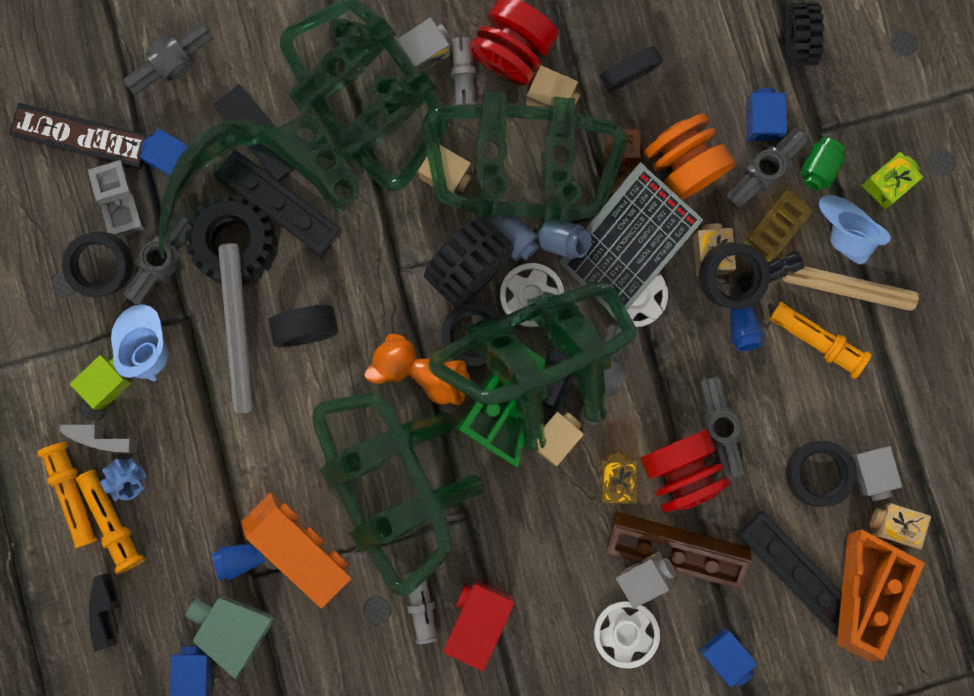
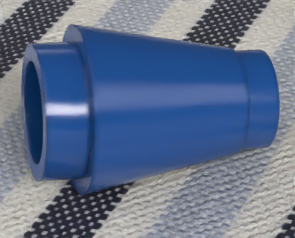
(746, 329)
(236, 560)

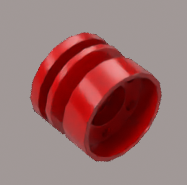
(514, 40)
(685, 471)

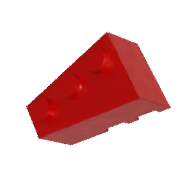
(478, 624)

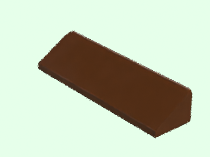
(687, 551)

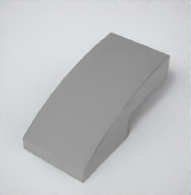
(116, 199)
(94, 437)

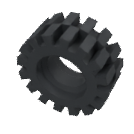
(804, 34)

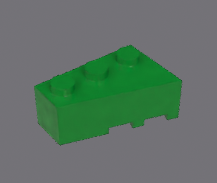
(496, 425)

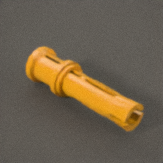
(833, 347)
(63, 477)
(121, 535)

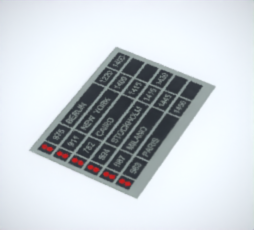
(634, 237)

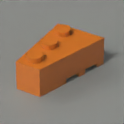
(296, 550)
(874, 594)

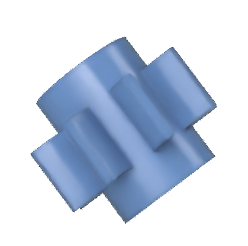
(123, 479)

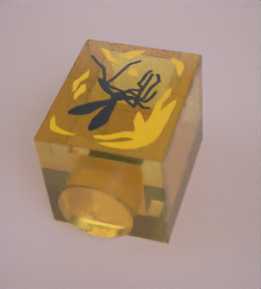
(618, 480)

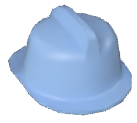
(852, 229)
(139, 343)

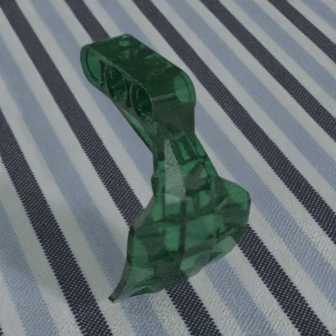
(282, 141)

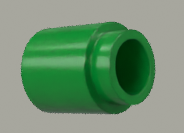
(823, 164)

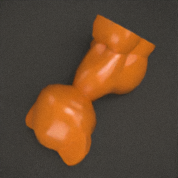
(398, 359)

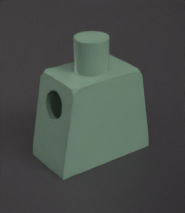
(229, 631)

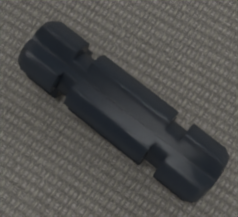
(777, 267)

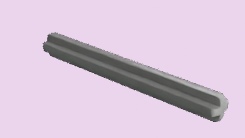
(235, 327)

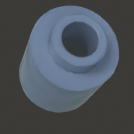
(519, 234)
(564, 239)

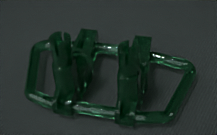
(359, 49)
(489, 182)
(515, 367)
(402, 517)

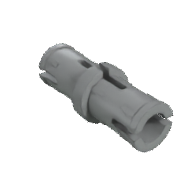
(463, 72)
(422, 613)

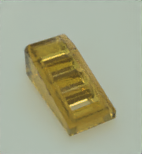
(759, 243)

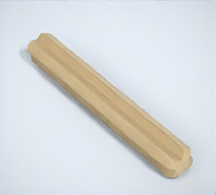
(854, 288)

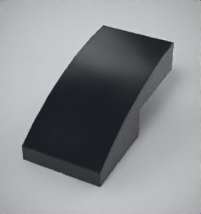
(102, 598)

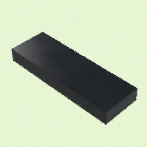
(239, 105)

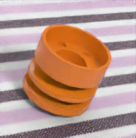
(689, 156)

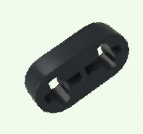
(631, 68)

